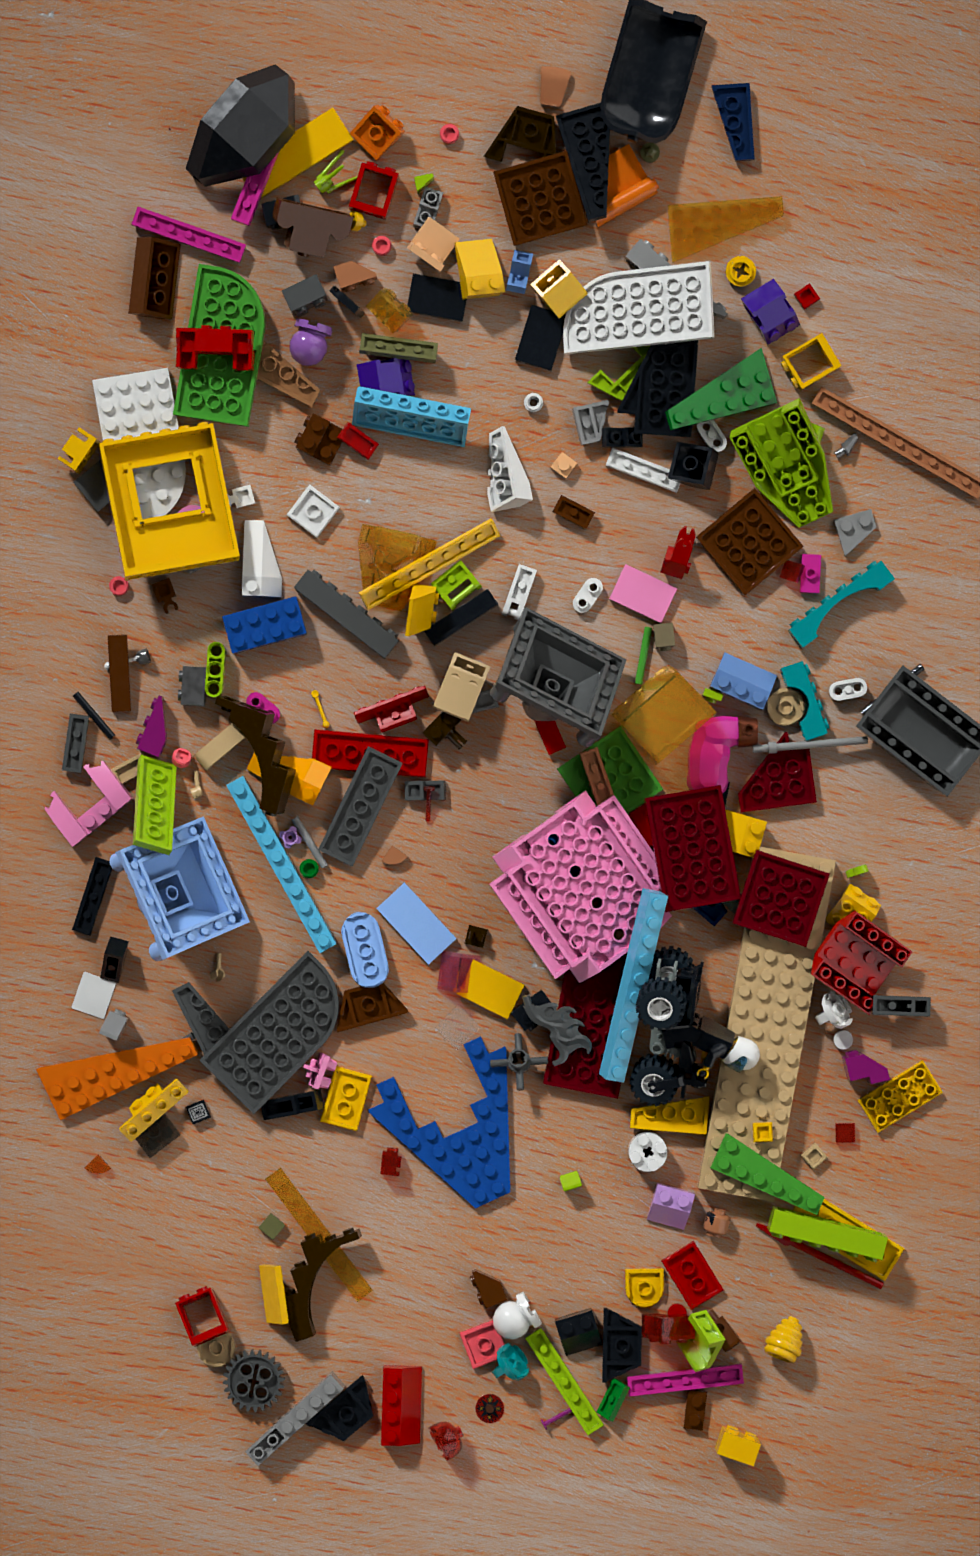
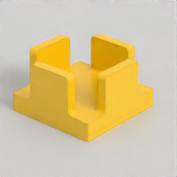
(79, 450)

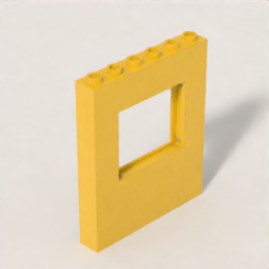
(177, 539)

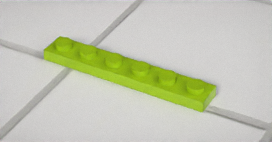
(564, 1381)

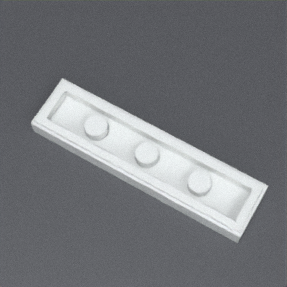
(641, 469)

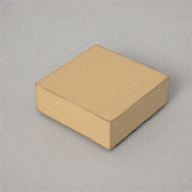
(814, 1156)

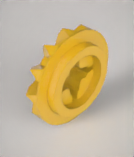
(749, 269)

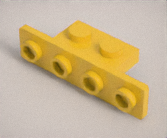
(151, 1107)

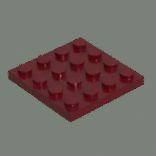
(781, 898)

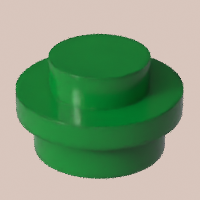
(309, 868)

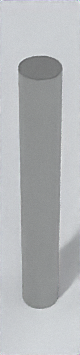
(309, 842)

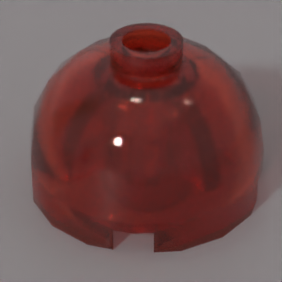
(447, 1438)

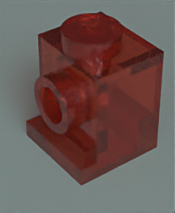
(390, 1162)

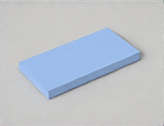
(416, 923)

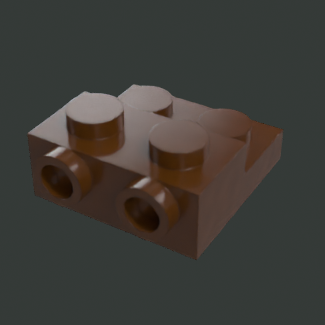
(319, 439)

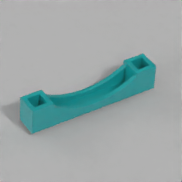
(875, 578)

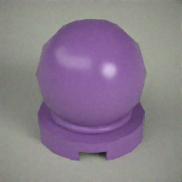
(309, 343)

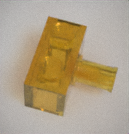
(389, 309)

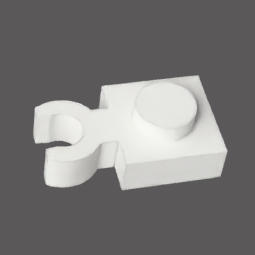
(241, 497)

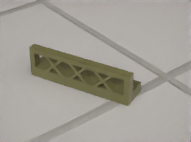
(398, 348)

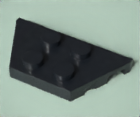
(620, 1345)
(345, 1412)

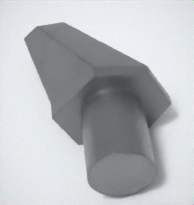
(847, 446)

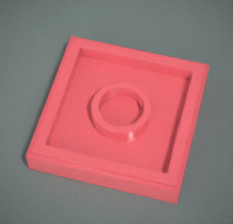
(481, 1343)

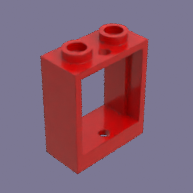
(370, 209)
(207, 1335)

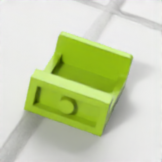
(707, 1343)

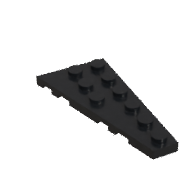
(587, 145)

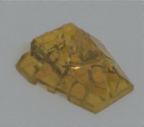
(387, 551)

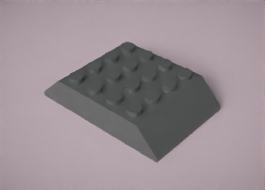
(923, 731)

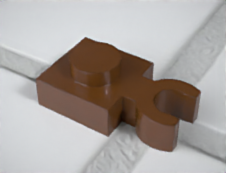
(165, 592)

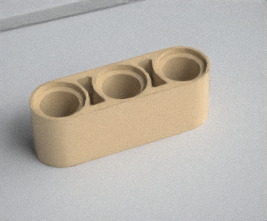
(219, 746)

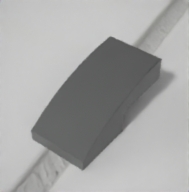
(415, 790)

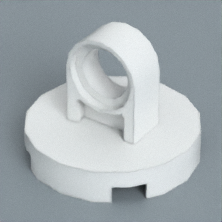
(836, 1010)

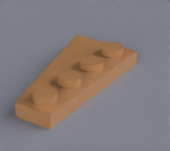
(283, 376)

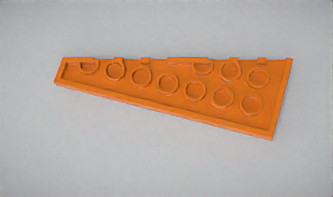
(92, 1079)

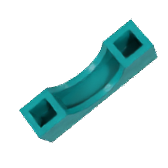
(797, 677)

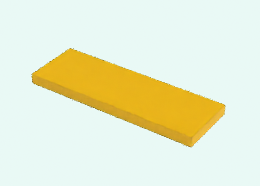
(307, 148)
(892, 1251)

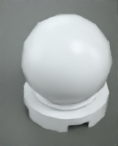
(514, 1318)

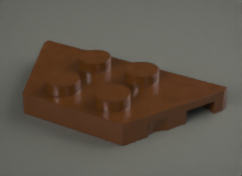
(367, 1006)

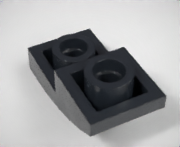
(621, 438)

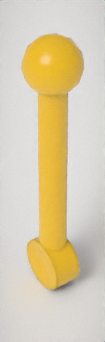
(315, 694)

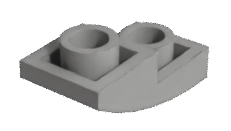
(428, 206)

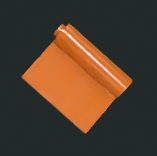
(626, 184)

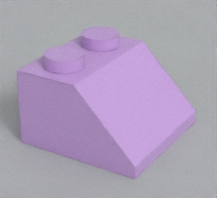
(670, 1206)

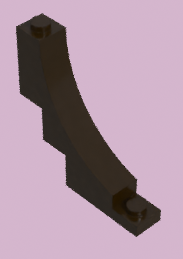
(256, 726)

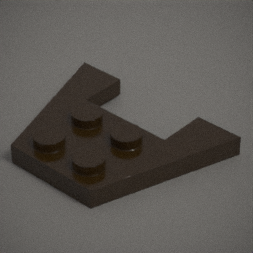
(526, 130)

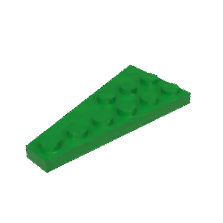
(733, 392)

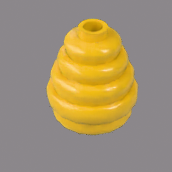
(785, 1340)

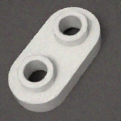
(712, 434)
(587, 595)
(847, 688)

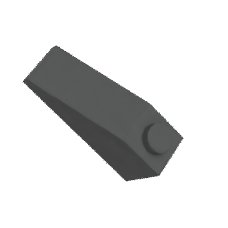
(901, 1006)

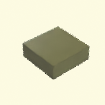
(271, 1226)

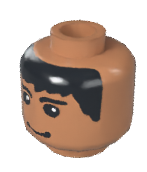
(716, 1223)

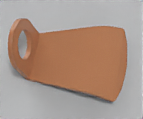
(553, 85)

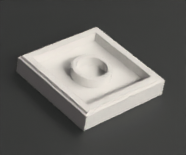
(313, 511)

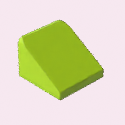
(423, 181)
(570, 1181)

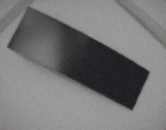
(292, 1104)

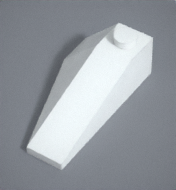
(508, 481)
(260, 568)

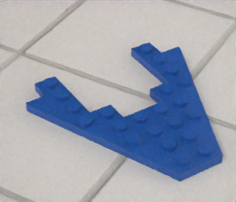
(471, 1159)

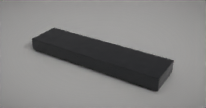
(92, 896)

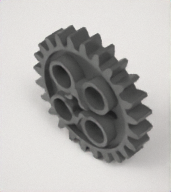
(270, 1383)

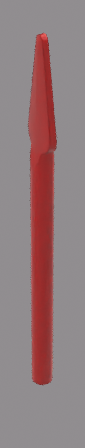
(825, 1258)

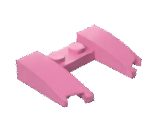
(78, 829)

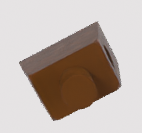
(729, 1334)

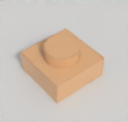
(563, 465)

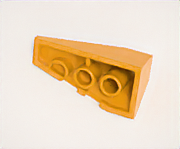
(308, 778)

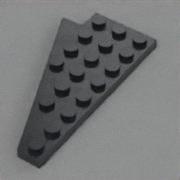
(660, 383)

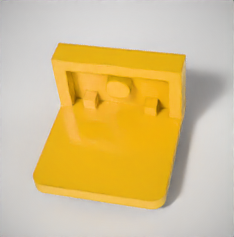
(853, 900)

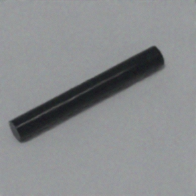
(94, 716)

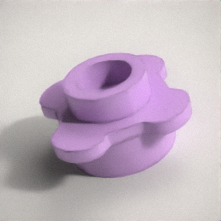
(285, 836)

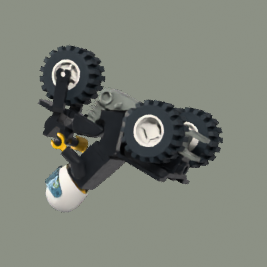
(669, 1008)

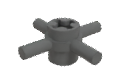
(518, 1068)

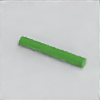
(643, 655)

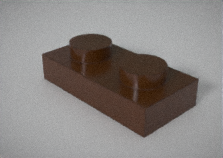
(573, 512)
(695, 1410)

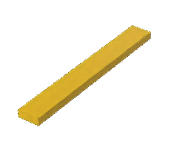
(429, 564)

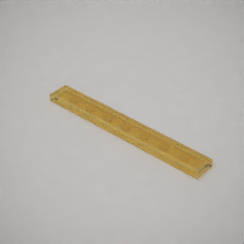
(311, 1223)

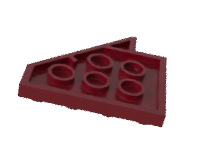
(780, 781)

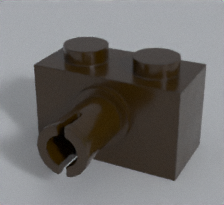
(444, 727)

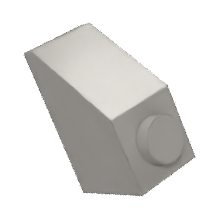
(114, 1024)

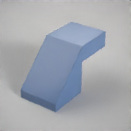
(519, 272)

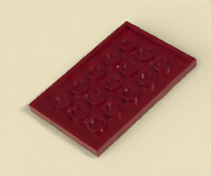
(692, 848)

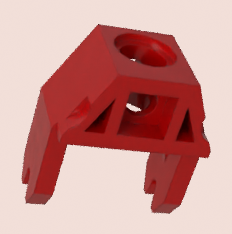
(677, 557)

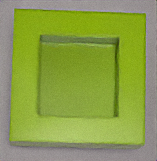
(712, 696)

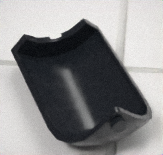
(650, 71)

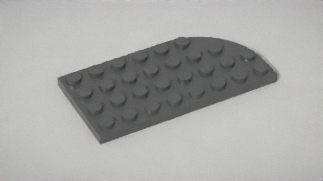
(276, 1034)

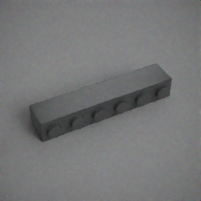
(346, 614)

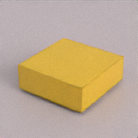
(762, 1132)

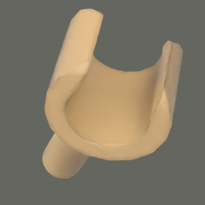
(197, 791)
(218, 972)

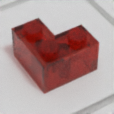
(667, 1328)

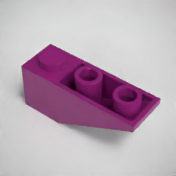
(155, 733)

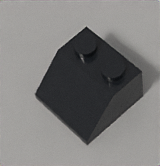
(693, 465)
(578, 1331)

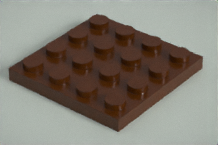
(540, 198)
(749, 541)

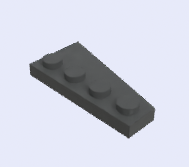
(200, 1016)

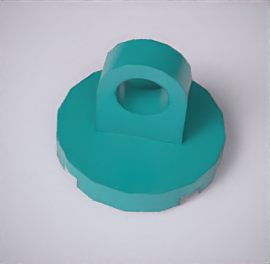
(511, 1362)

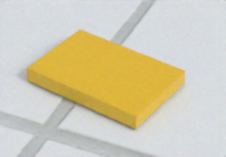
(492, 989)
(346, 1098)
(273, 1294)

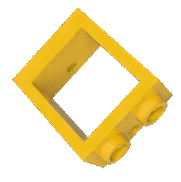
(826, 351)

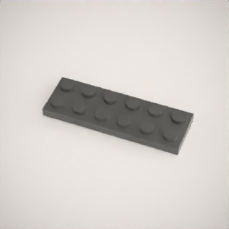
(360, 806)

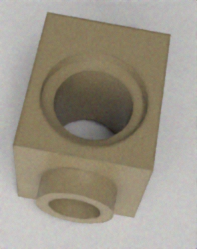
(664, 636)

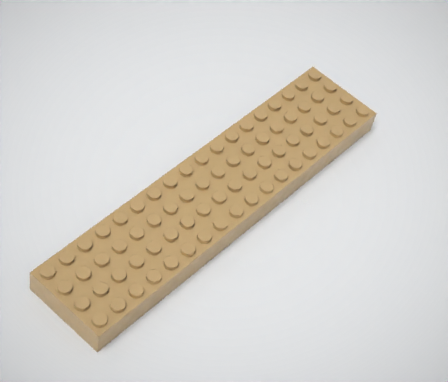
(772, 1010)

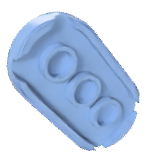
(365, 950)

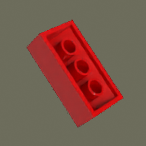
(401, 1405)

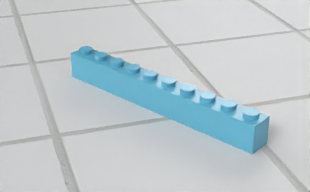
(281, 864)
(634, 976)

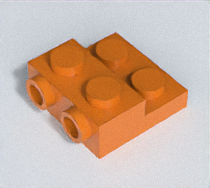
(377, 131)

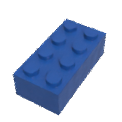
(264, 625)

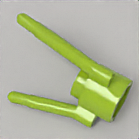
(324, 181)

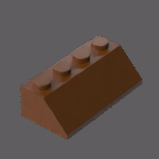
(154, 278)

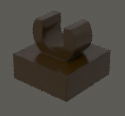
(475, 936)

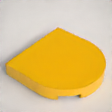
(644, 1286)

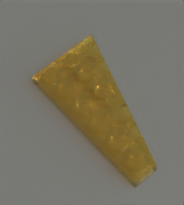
(706, 224)

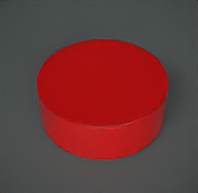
(676, 1308)

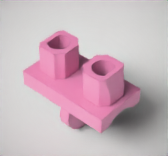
(317, 1069)

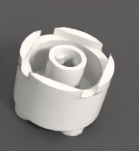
(651, 1161)

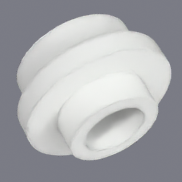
(531, 396)

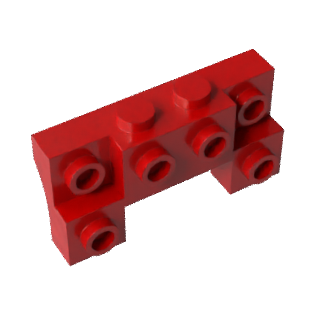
(215, 341)

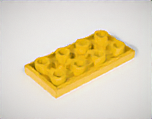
(900, 1096)

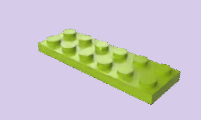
(154, 805)

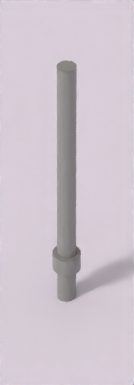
(773, 747)

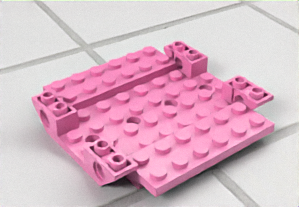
(556, 907)

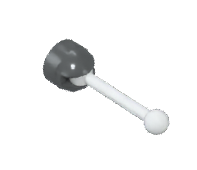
(141, 657)

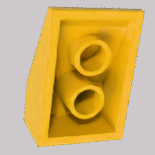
(479, 269)
(421, 609)
(745, 833)

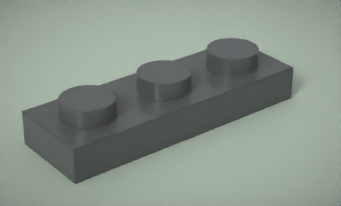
(75, 743)

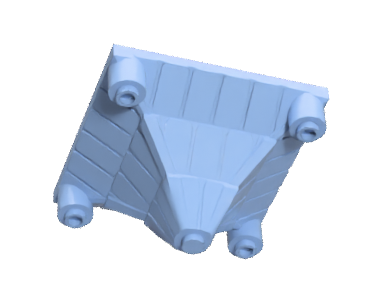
(182, 893)

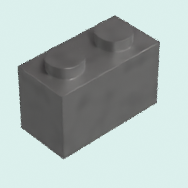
(193, 686)

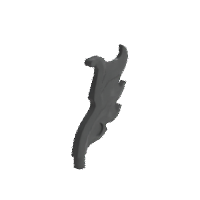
(562, 1027)

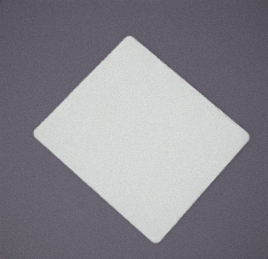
(93, 995)

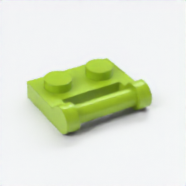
(451, 580)

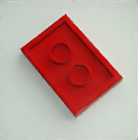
(692, 1275)

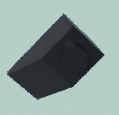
(114, 959)

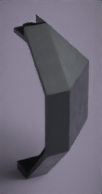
(244, 127)

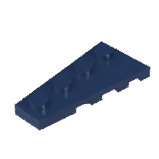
(736, 115)

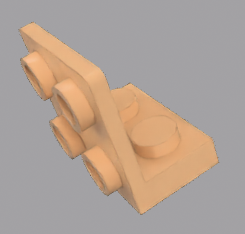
(433, 243)

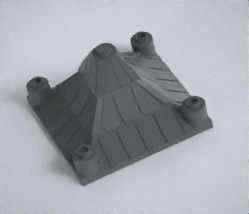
(559, 676)

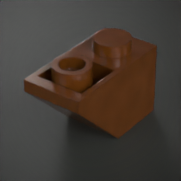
(490, 1288)

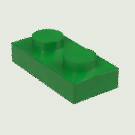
(613, 1399)

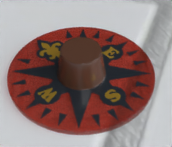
(489, 1408)

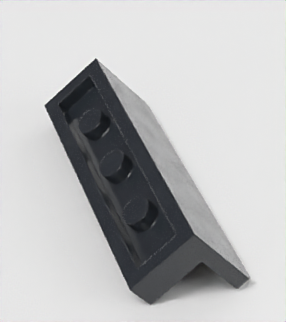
(461, 617)

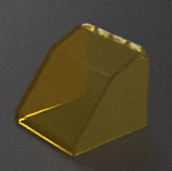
(663, 713)

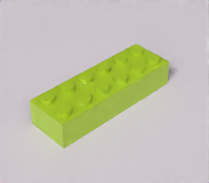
(827, 1232)

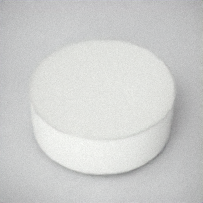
(843, 1039)

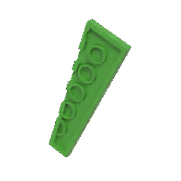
(753, 1169)

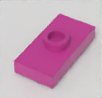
(811, 573)

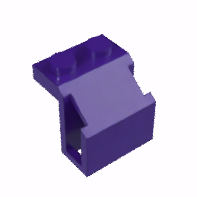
(770, 311)
(387, 375)

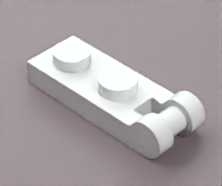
(519, 591)

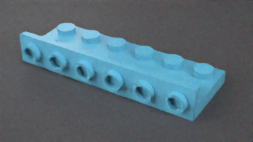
(411, 416)

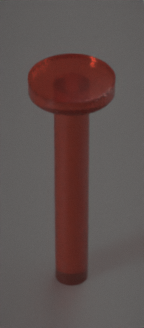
(429, 789)

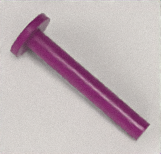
(555, 1418)

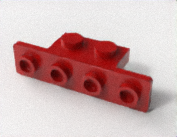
(393, 711)

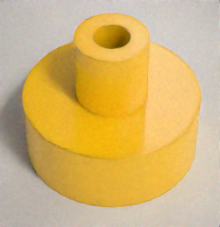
(358, 221)

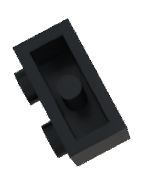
(520, 1015)

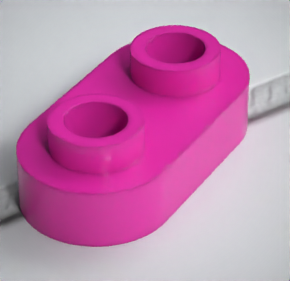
(264, 704)

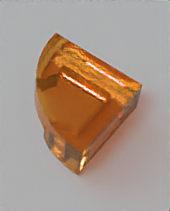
(98, 1165)

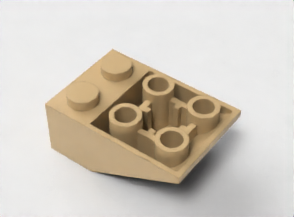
(461, 687)

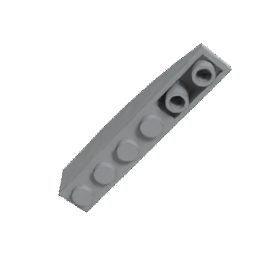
(644, 256)
(295, 1418)

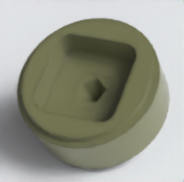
(650, 152)

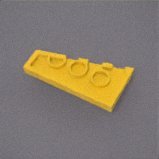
(676, 1117)

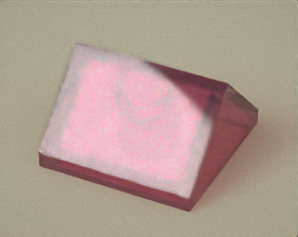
(455, 971)

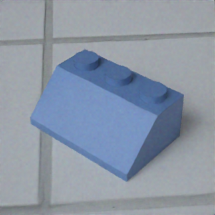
(743, 681)

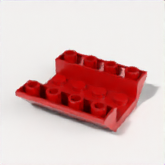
(857, 959)

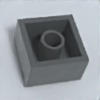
(305, 296)

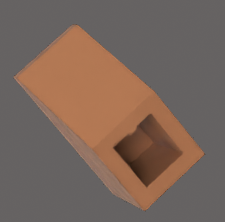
(352, 274)

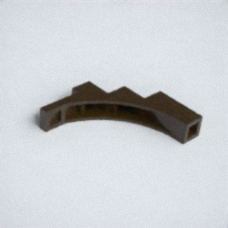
(304, 1274)

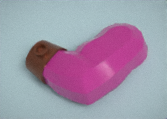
(711, 749)

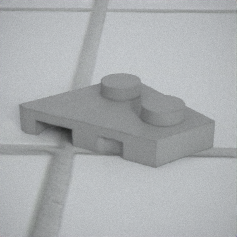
(590, 421)
(854, 529)

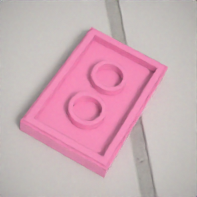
(643, 593)

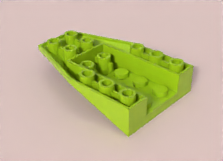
(786, 462)

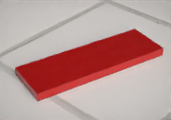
(347, 749)

